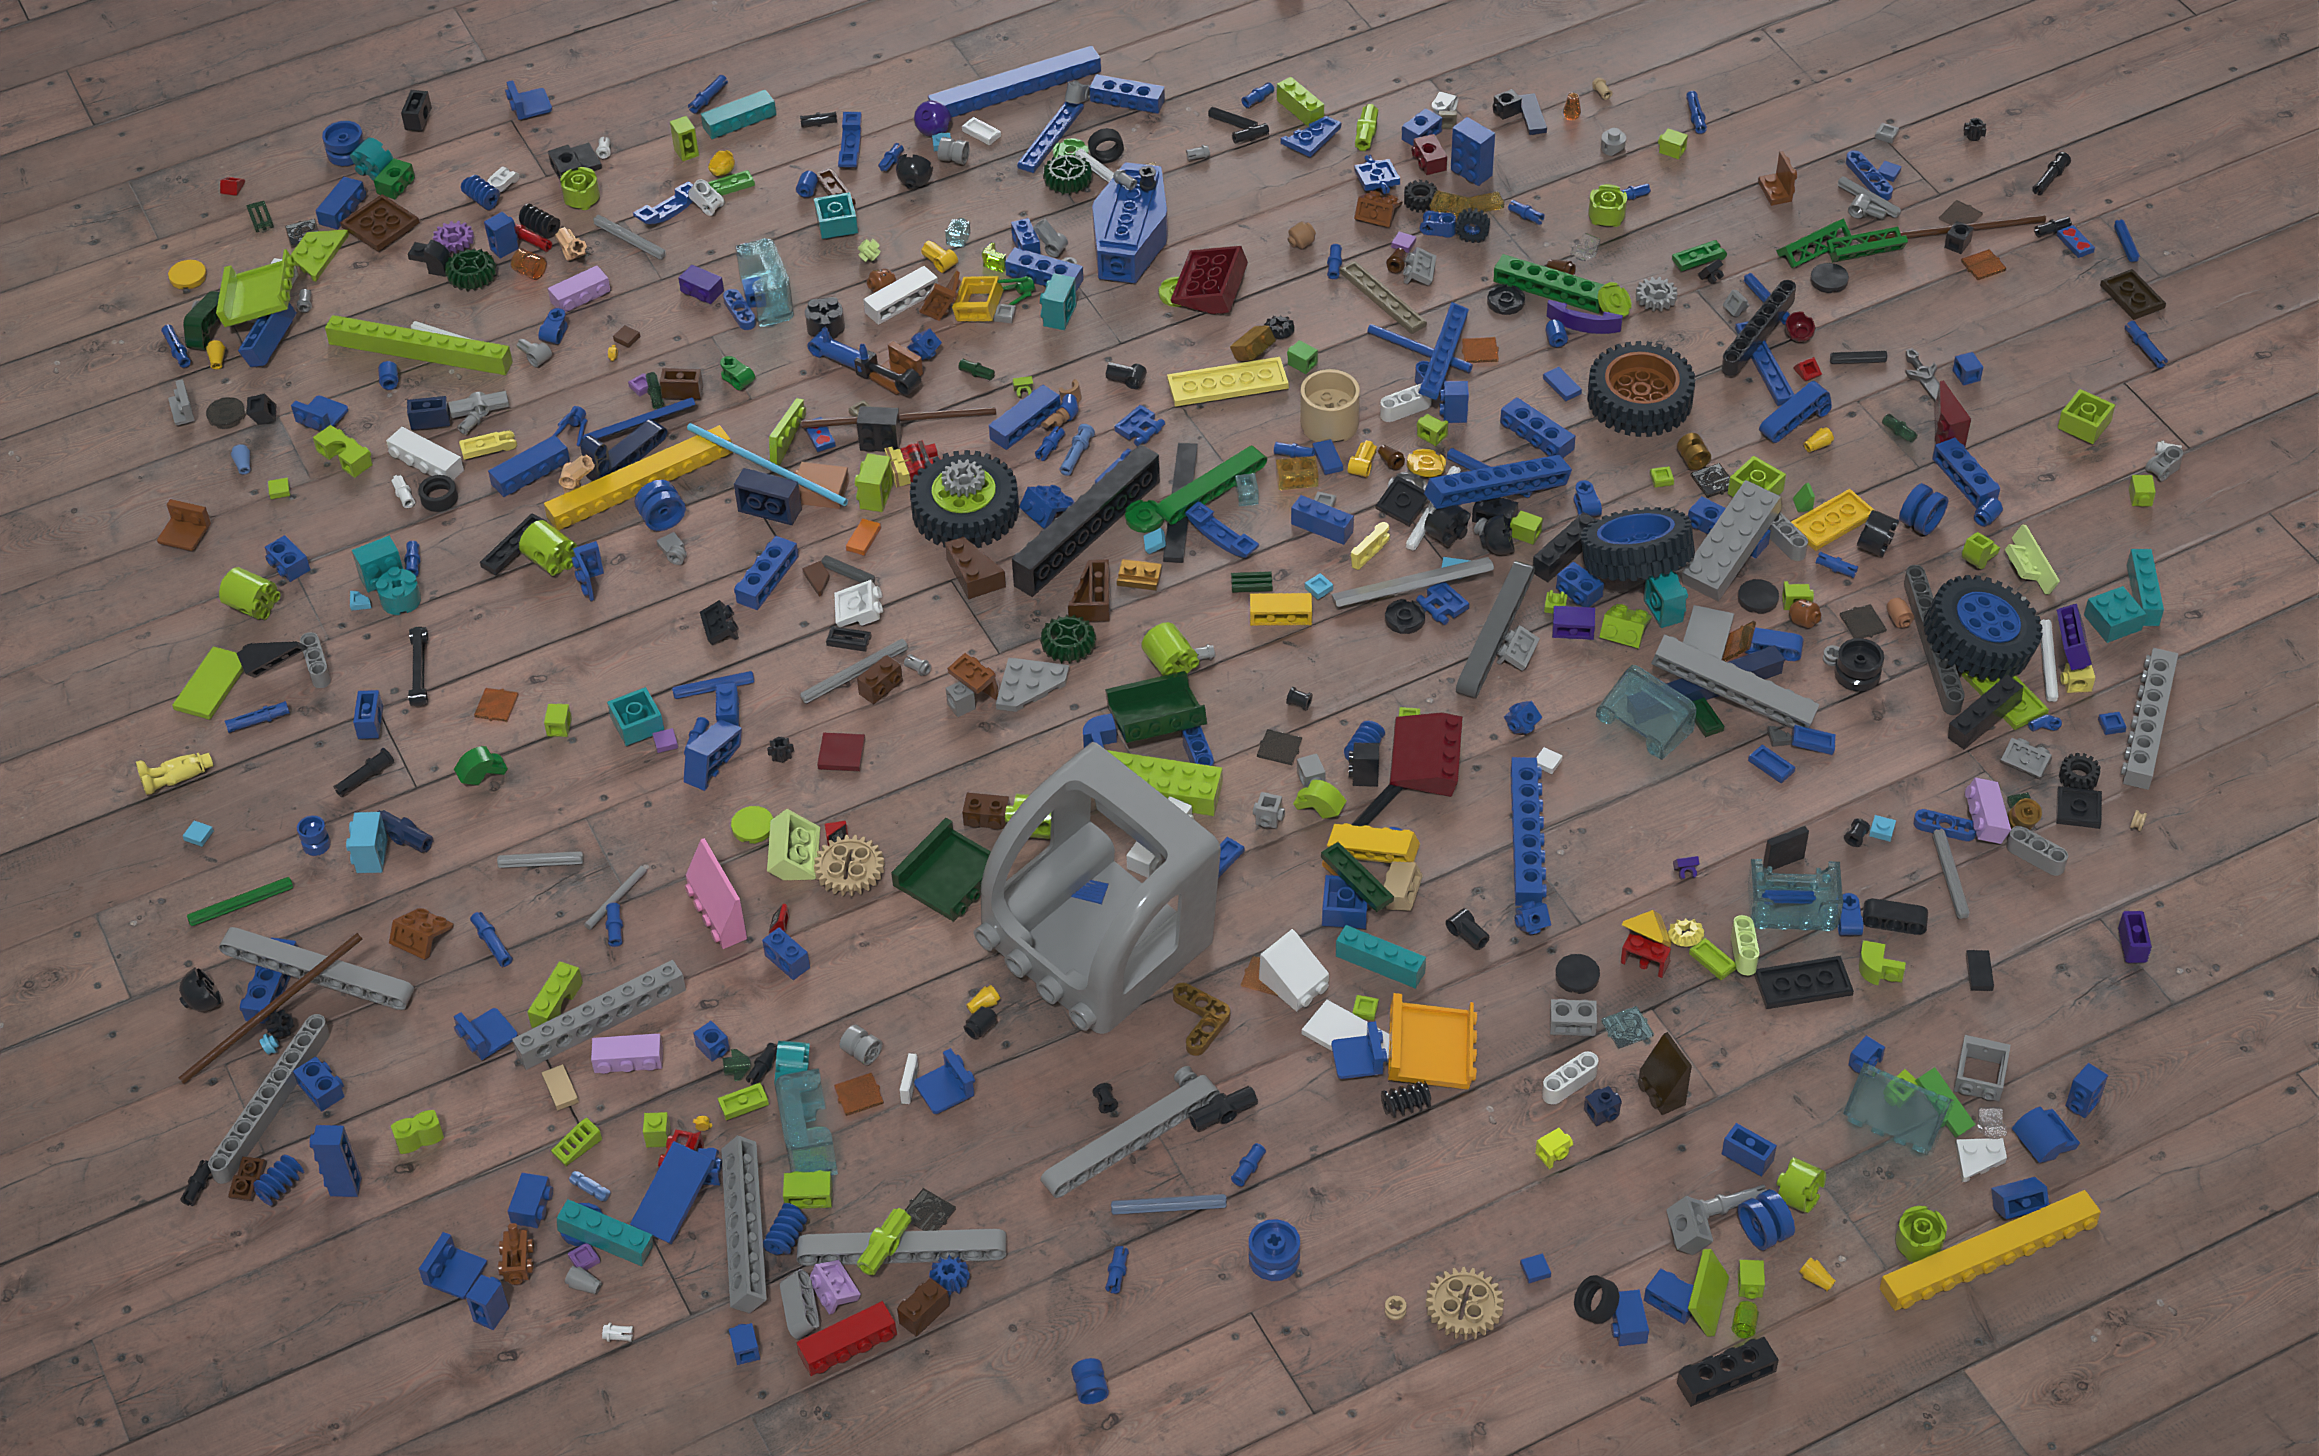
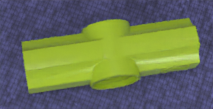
(1366, 127)
(884, 1241)

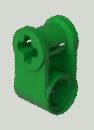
(736, 372)

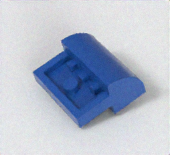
(2045, 1134)

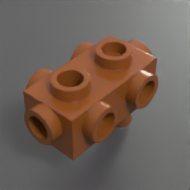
(515, 1255)

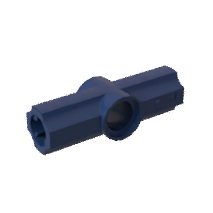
(405, 832)

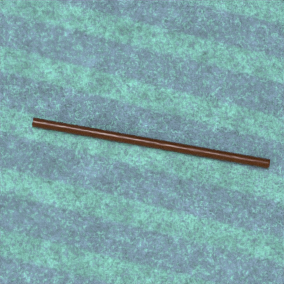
(1977, 226)
(904, 417)
(270, 1008)

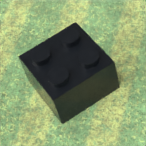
(878, 428)

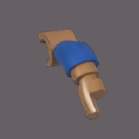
(1068, 407)

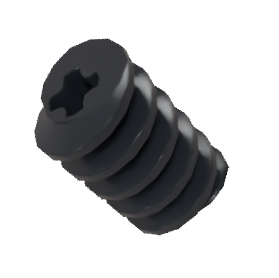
(539, 221)
(1406, 1098)

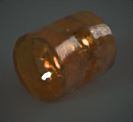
(528, 264)

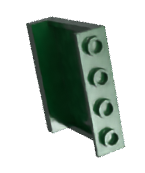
(1155, 707)
(943, 871)

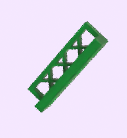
(1810, 238)
(1866, 248)

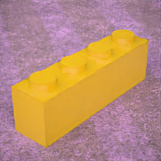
(1376, 843)

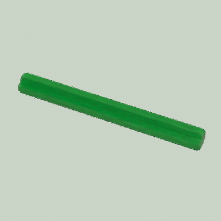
(239, 901)

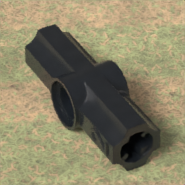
(1222, 1108)

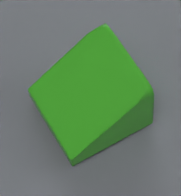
(1804, 498)

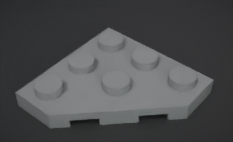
(1029, 682)

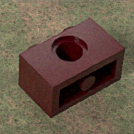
(1429, 154)

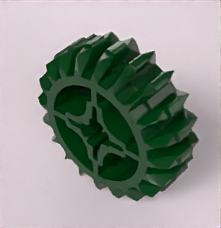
(1067, 174)
(470, 269)
(1068, 633)

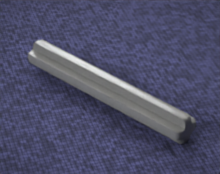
(1856, 189)
(540, 859)

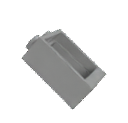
(1983, 1050)

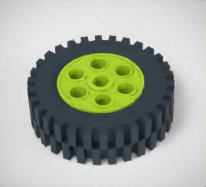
(973, 517)

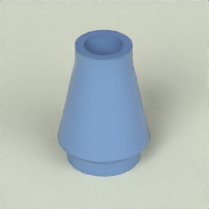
(241, 457)

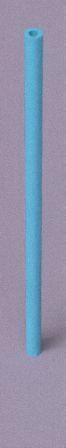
(767, 464)

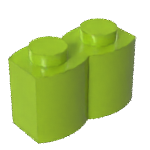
(417, 1131)

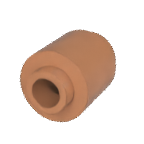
(1900, 612)

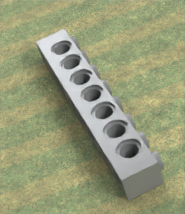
(2150, 718)
(599, 1014)
(743, 1224)

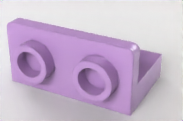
(833, 1285)

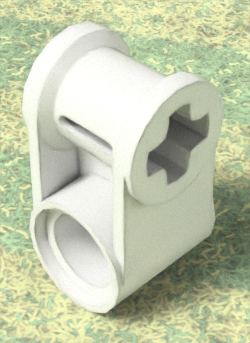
(1444, 102)
(706, 197)

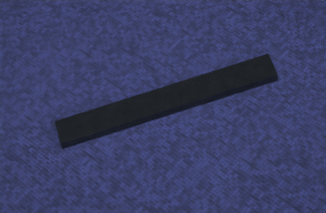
(1183, 475)

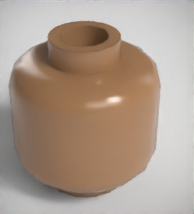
(1301, 235)

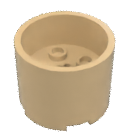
(1329, 406)

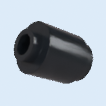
(980, 1022)

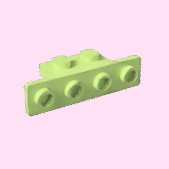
(2030, 560)

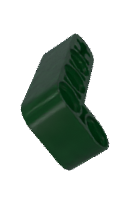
(200, 320)

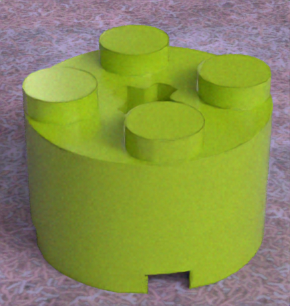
(580, 188)
(1607, 205)
(1801, 1185)
(1920, 1233)

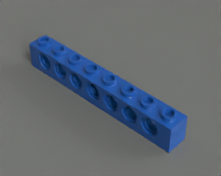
(1497, 481)
(1526, 830)

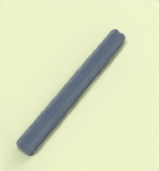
(1168, 1204)

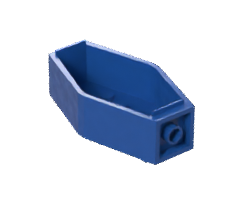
(1144, 226)

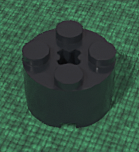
(824, 313)
(1447, 524)
(1877, 533)

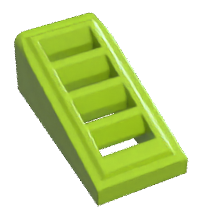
(572, 1137)

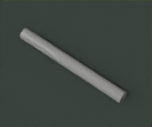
(619, 893)

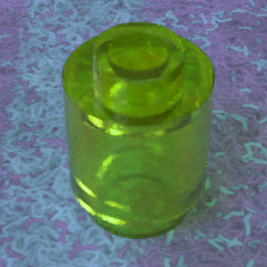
(1745, 1319)

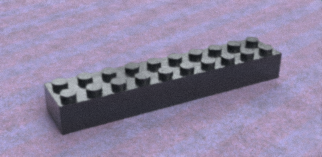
(1085, 520)

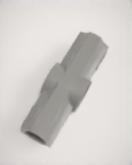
(478, 402)

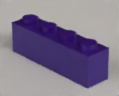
(2074, 637)

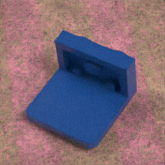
(527, 103)
(319, 412)
(1043, 503)
(588, 565)
(485, 1033)
(1360, 1054)
(946, 1084)

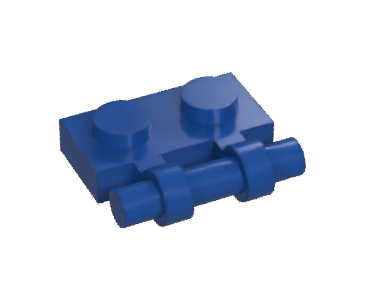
(1136, 421)
(1448, 600)

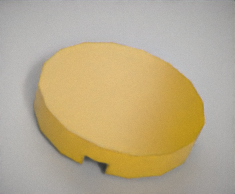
(187, 274)
(1426, 463)

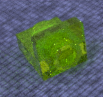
(993, 259)

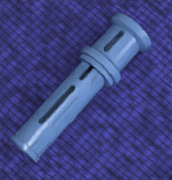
(1079, 443)

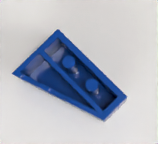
(709, 751)

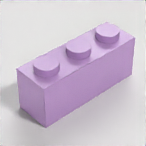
(579, 289)
(1987, 810)
(627, 1053)

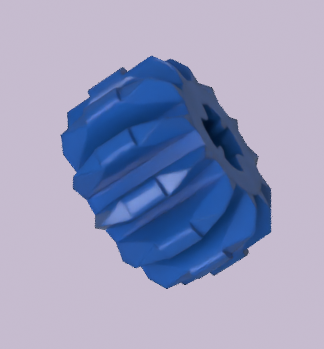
(950, 1274)

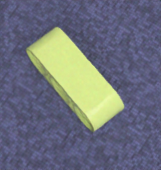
(1744, 945)

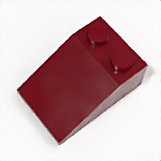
(1950, 417)

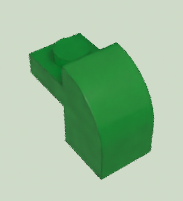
(476, 763)

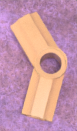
(571, 247)
(574, 471)

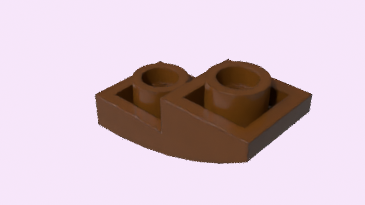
(248, 1173)

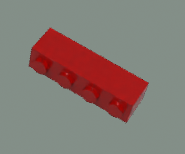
(846, 1338)

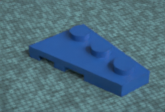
(1312, 138)

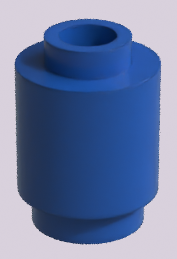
(807, 184)
(1556, 333)
(388, 375)
(1988, 512)

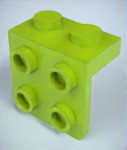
(1624, 625)

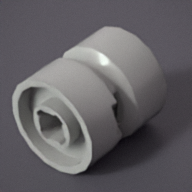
(952, 150)
(860, 1044)

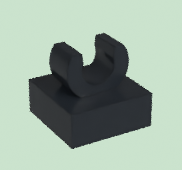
(1711, 270)

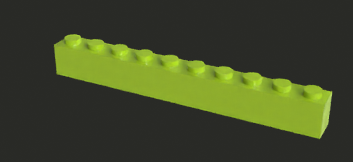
(419, 345)

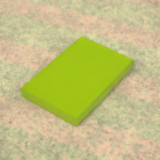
(1708, 1292)

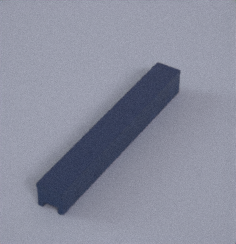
(1762, 663)

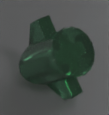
(738, 1065)

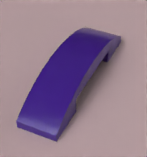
(1582, 321)

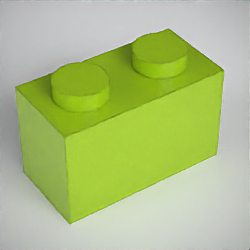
(684, 138)
(808, 1189)

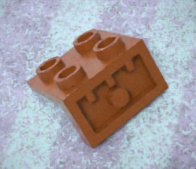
(1779, 186)
(1376, 208)
(939, 298)
(899, 361)
(186, 525)
(974, 675)
(416, 931)

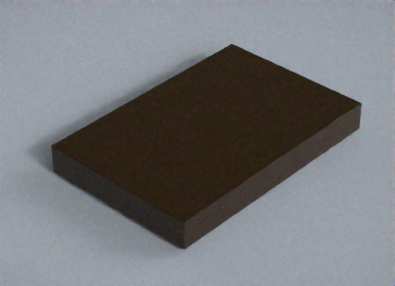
(2133, 294)

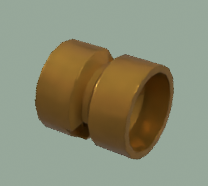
(1694, 451)
(2025, 814)

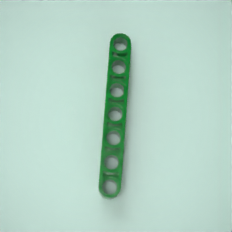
(1210, 484)

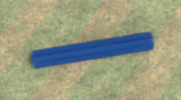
(1761, 291)
(710, 685)

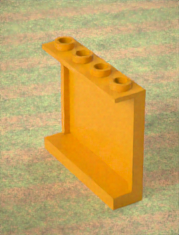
(1431, 1044)

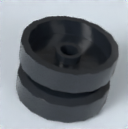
(1859, 664)

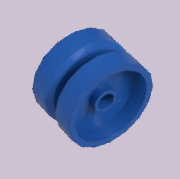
(341, 140)
(660, 505)
(1923, 509)
(1766, 1219)
(1274, 1250)

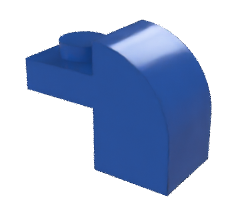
(1100, 730)

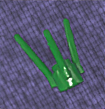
(1024, 285)

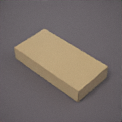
(560, 1087)

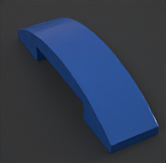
(850, 139)
(668, 208)
(1218, 533)

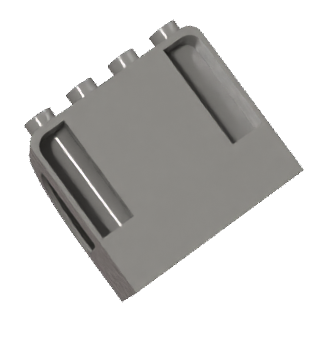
(1087, 953)

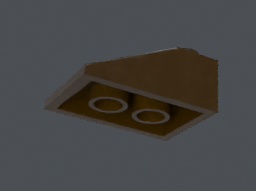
(1665, 1076)

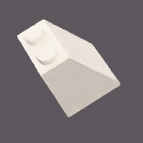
(1293, 971)

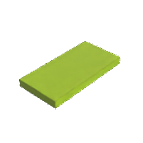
(210, 684)
(2027, 710)

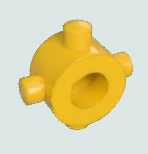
(612, 353)
(702, 1123)

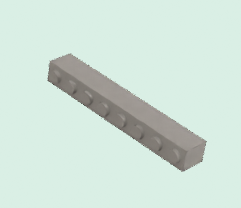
(1734, 683)

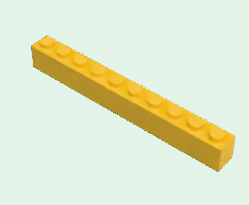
(629, 480)
(1989, 1250)

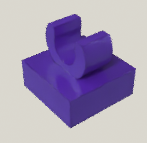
(1686, 864)

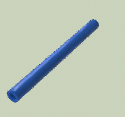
(1415, 346)

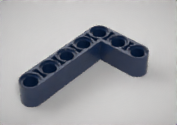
(626, 452)

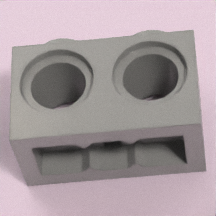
(1577, 1019)

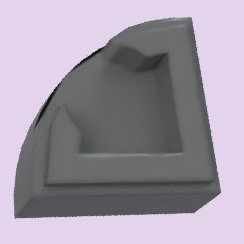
(1778, 737)

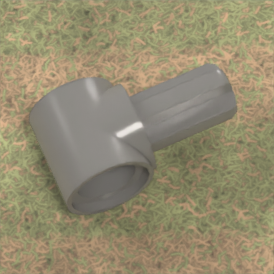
(1862, 207)
(535, 352)

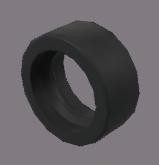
(1108, 155)
(440, 503)
(1585, 1294)

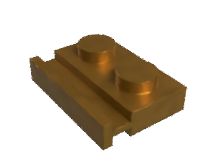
(1139, 574)

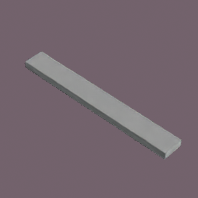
(1412, 581)

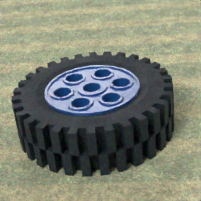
(1637, 544)
(1982, 627)

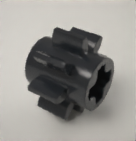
(1975, 129)
(780, 749)
(279, 1024)

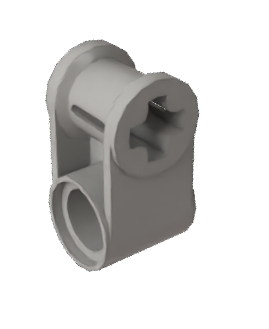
(1077, 92)
(2165, 462)

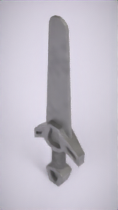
(1923, 374)

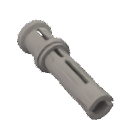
(1722, 1204)

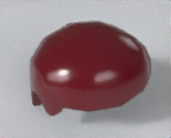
(1800, 327)

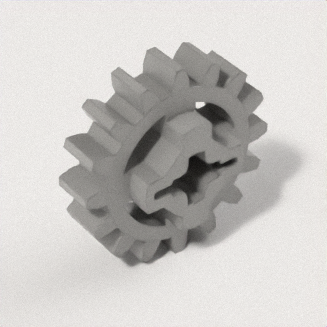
(1656, 294)
(963, 478)

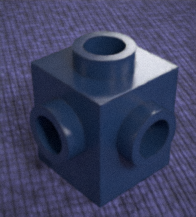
(1602, 1105)

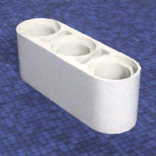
(1403, 404)
(1570, 1077)

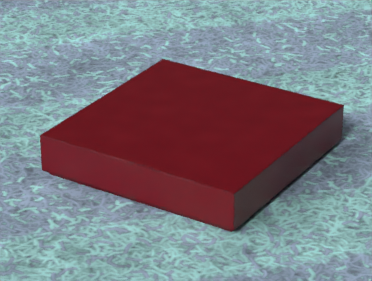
(841, 751)

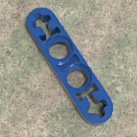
(1882, 187)

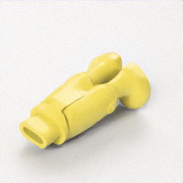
(172, 771)

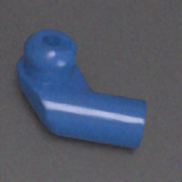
(2046, 721)

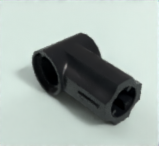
(1132, 376)
(1464, 924)

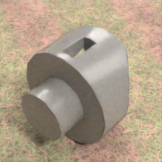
(1614, 140)

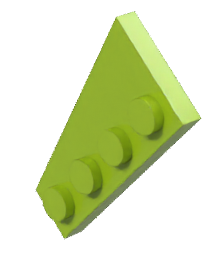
(785, 431)

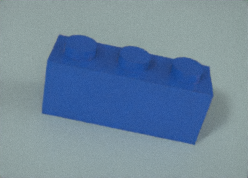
(340, 202)
(1322, 519)

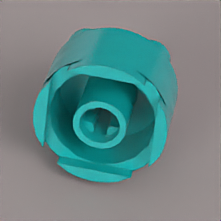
(370, 158)
(398, 591)
(791, 1058)

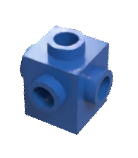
(924, 344)
(1522, 717)
(1532, 917)

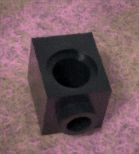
(1507, 104)
(1958, 237)
(261, 409)

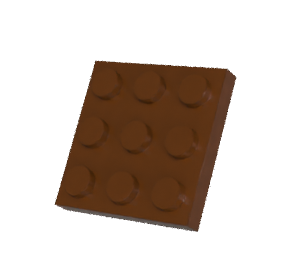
(380, 222)

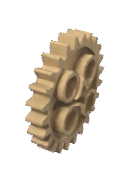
(863, 869)
(1487, 1308)

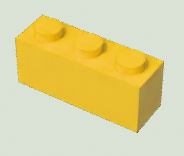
(1281, 609)

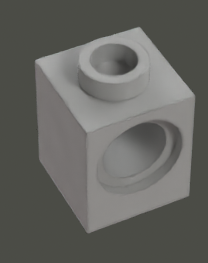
(960, 699)
(1310, 769)

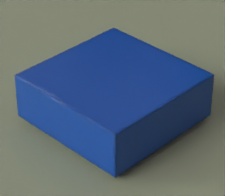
(1889, 170)
(2112, 723)
(1535, 1268)

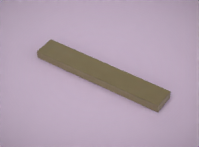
(1383, 297)

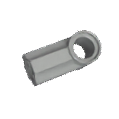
(1053, 241)

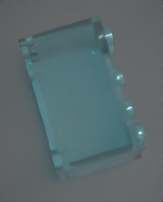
(773, 289)
(1820, 915)
(798, 1102)
(1898, 1109)

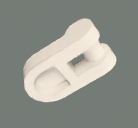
(503, 178)

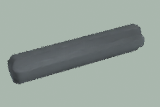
(846, 569)

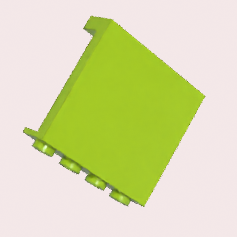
(255, 291)

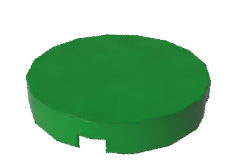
(1143, 517)

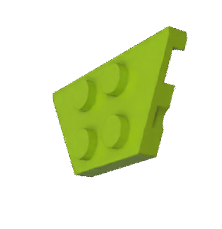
(318, 250)

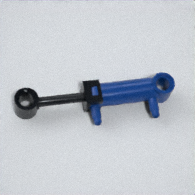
(861, 360)

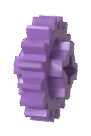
(454, 237)

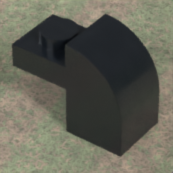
(433, 254)

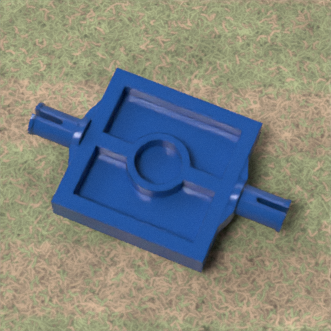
(1377, 174)

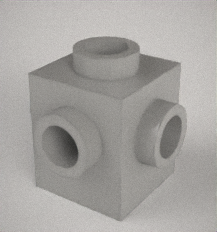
(1269, 810)

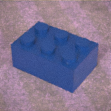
(1472, 151)

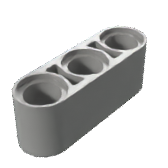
(1788, 538)
(315, 660)
(2037, 850)
(799, 1304)

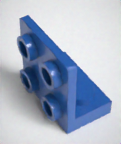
(451, 1268)

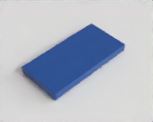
(672, 1192)

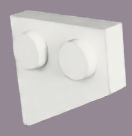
(1979, 1156)

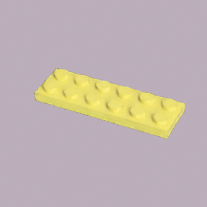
(1227, 381)

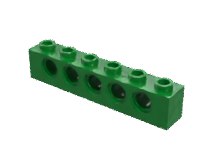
(1548, 283)

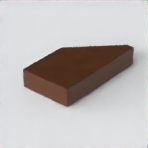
(817, 576)

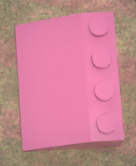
(715, 897)

